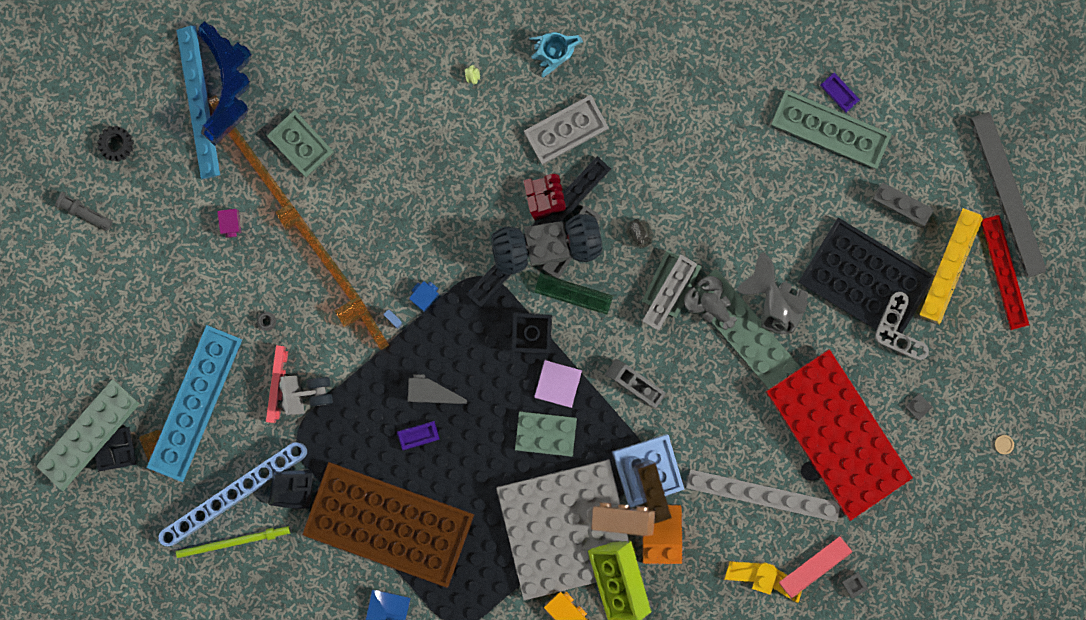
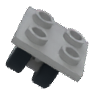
(292, 393)

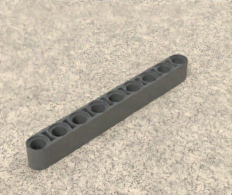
(1008, 193)

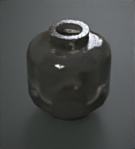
(639, 233)

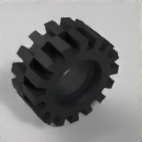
(104, 143)

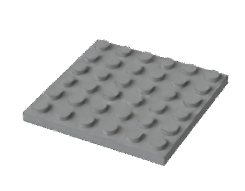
(552, 526)

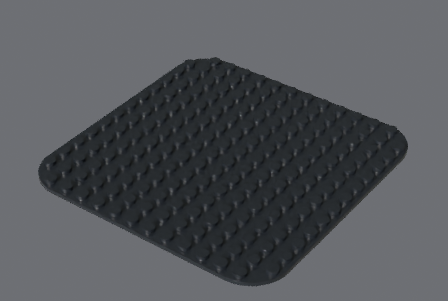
(473, 357)

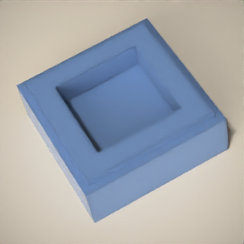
(393, 319)

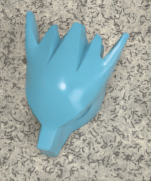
(554, 49)

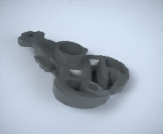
(710, 302)

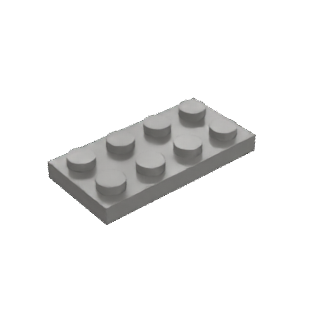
(566, 129)

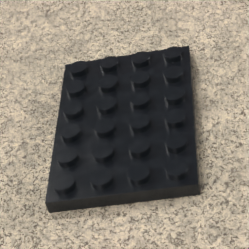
(863, 275)

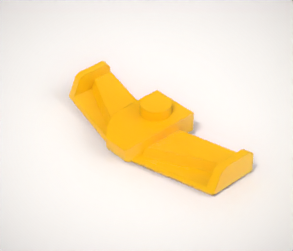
(761, 574)

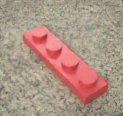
(275, 393)

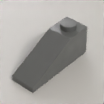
(635, 383)
(428, 391)

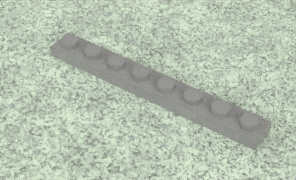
(763, 495)

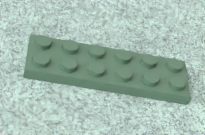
(831, 129)
(88, 434)

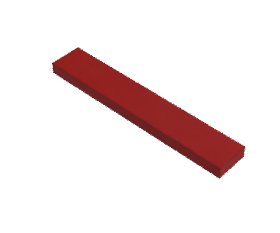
(1004, 272)

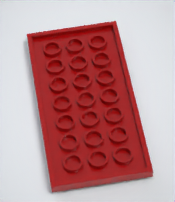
(839, 434)

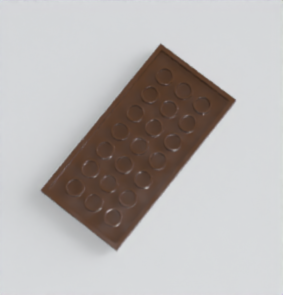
(388, 524)

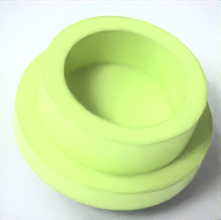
(472, 74)

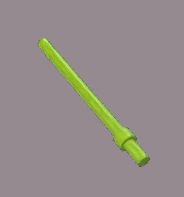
(269, 534)

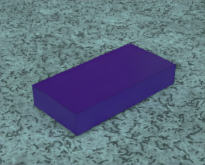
(839, 92)
(418, 435)

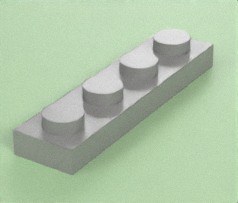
(669, 292)

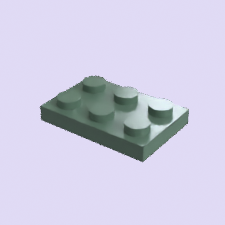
(300, 144)
(660, 277)
(545, 434)

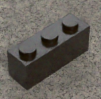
(652, 490)

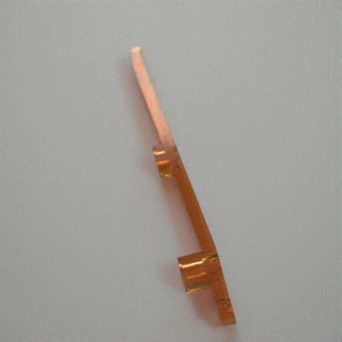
(289, 217)

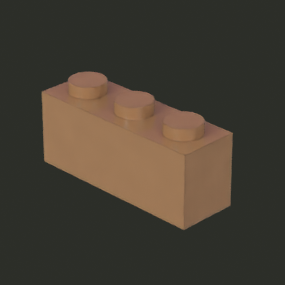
(623, 519)

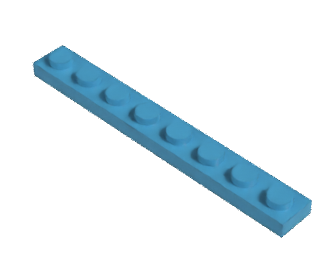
(197, 100)

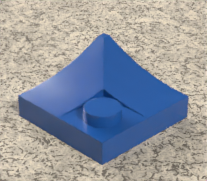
(387, 606)

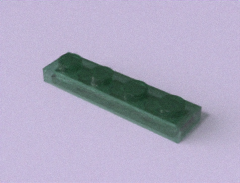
(573, 293)

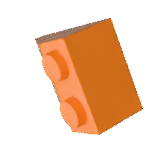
(666, 541)

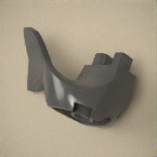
(781, 309)

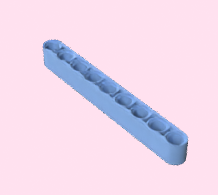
(226, 501)

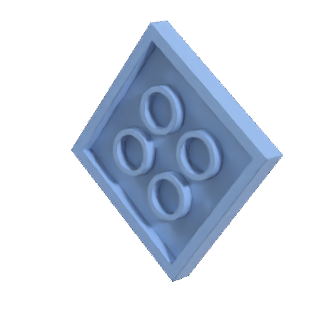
(657, 450)

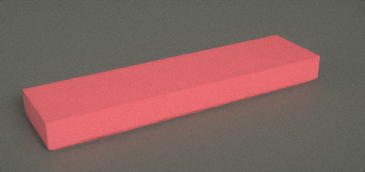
(815, 567)

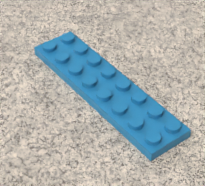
(194, 403)

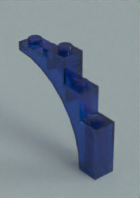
(233, 83)

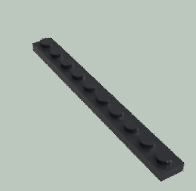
(573, 197)

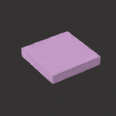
(558, 384)

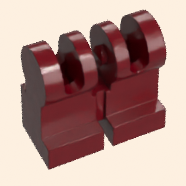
(544, 196)

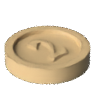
(1004, 444)

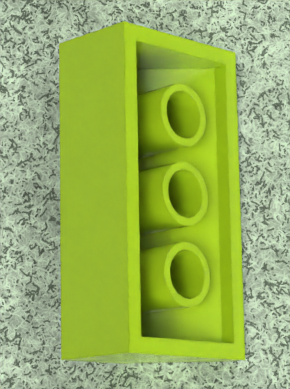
(619, 581)

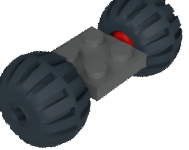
(546, 243)

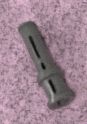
(75, 207)

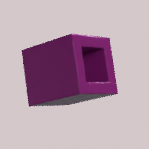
(229, 222)

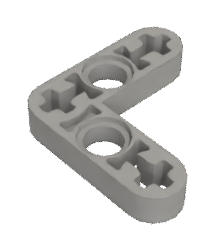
(891, 329)

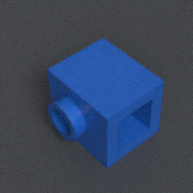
(424, 295)

